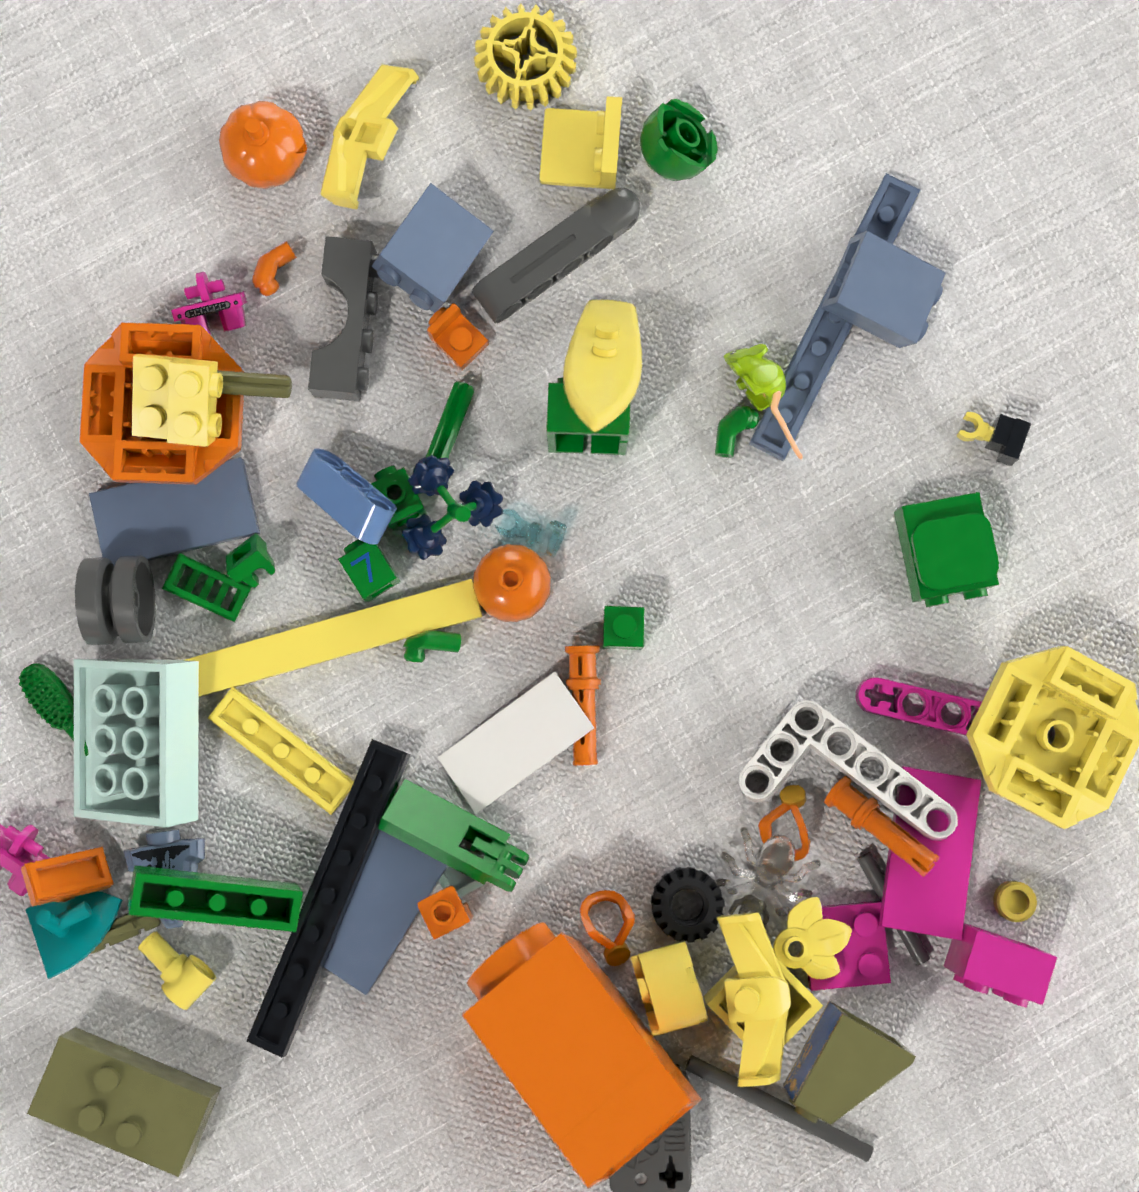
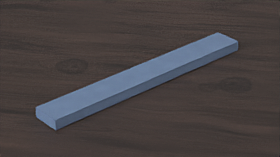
(827, 331)

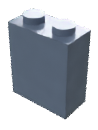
(432, 249)
(884, 290)

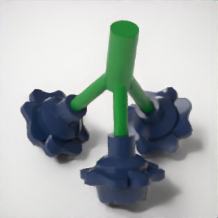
(478, 506)

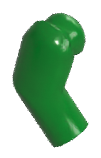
(732, 424)
(430, 640)

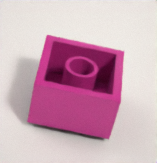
(997, 962)

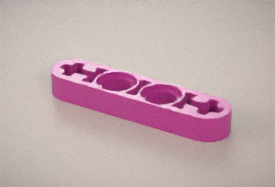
(932, 705)

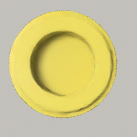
(1014, 901)

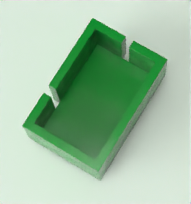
(567, 430)

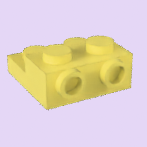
(176, 399)

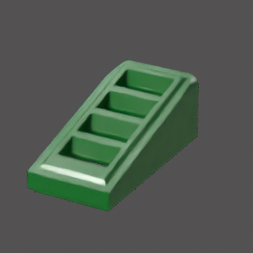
(176, 573)

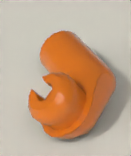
(267, 268)

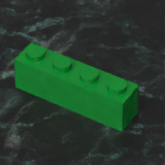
(214, 899)

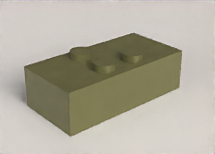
(124, 1101)

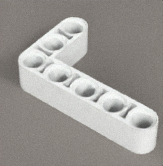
(848, 764)

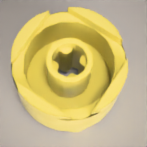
(669, 988)

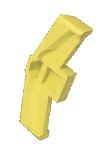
(364, 134)
(756, 997)

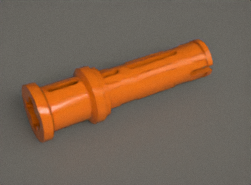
(583, 683)
(866, 815)

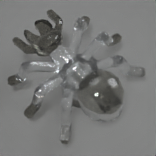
(768, 874)

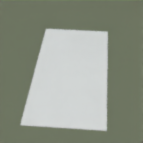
(515, 742)

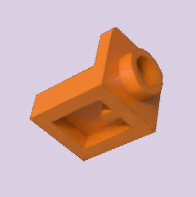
(456, 336)
(444, 912)

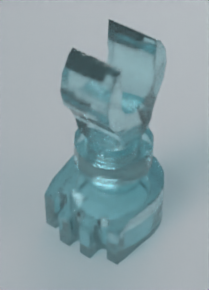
(548, 538)

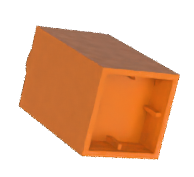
(575, 1051)

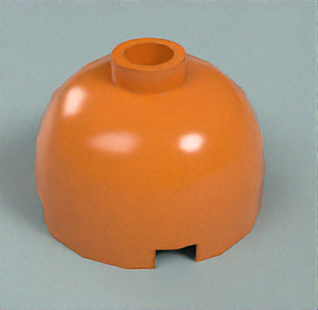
(512, 583)

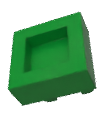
(248, 558)

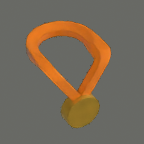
(792, 798)
(617, 951)

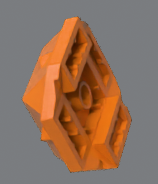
(108, 407)

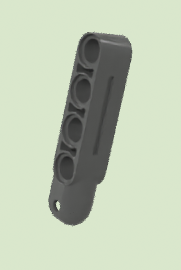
(556, 253)

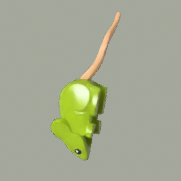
(763, 382)

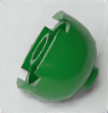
(676, 141)

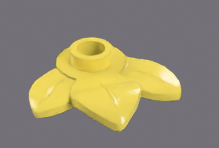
(817, 937)

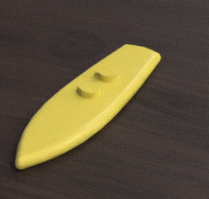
(603, 362)

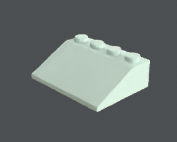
(139, 740)

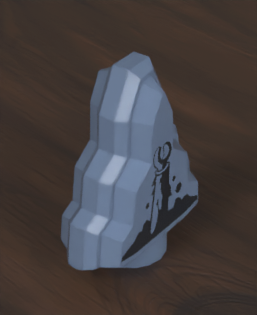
(168, 852)

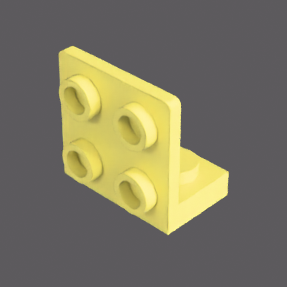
(581, 146)

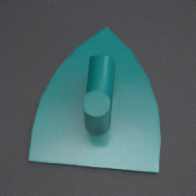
(71, 928)

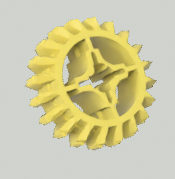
(497, 47)

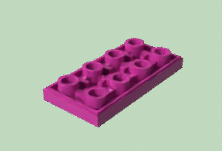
(938, 900)

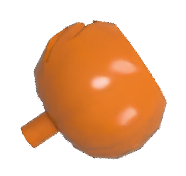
(262, 145)

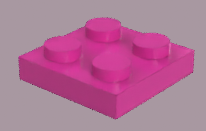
(865, 956)

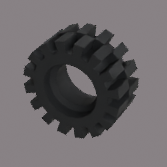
(687, 929)

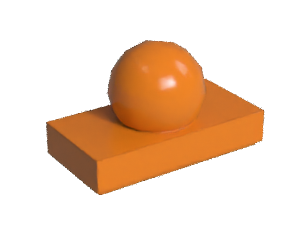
(66, 876)

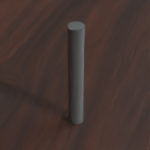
(877, 880)

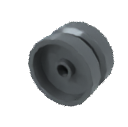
(115, 600)

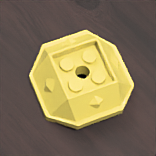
(1092, 743)

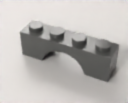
(339, 367)

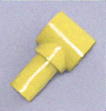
(183, 976)

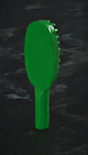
(49, 698)

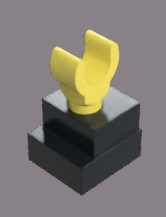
(1004, 436)

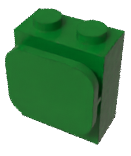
(947, 549)

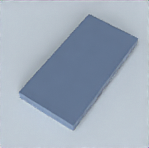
(175, 517)
(381, 910)

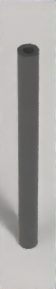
(779, 1108)

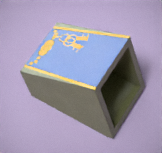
(842, 1065)

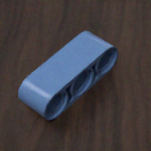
(346, 496)

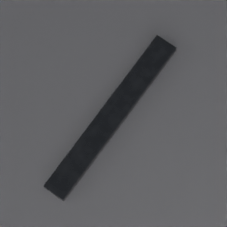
(328, 899)

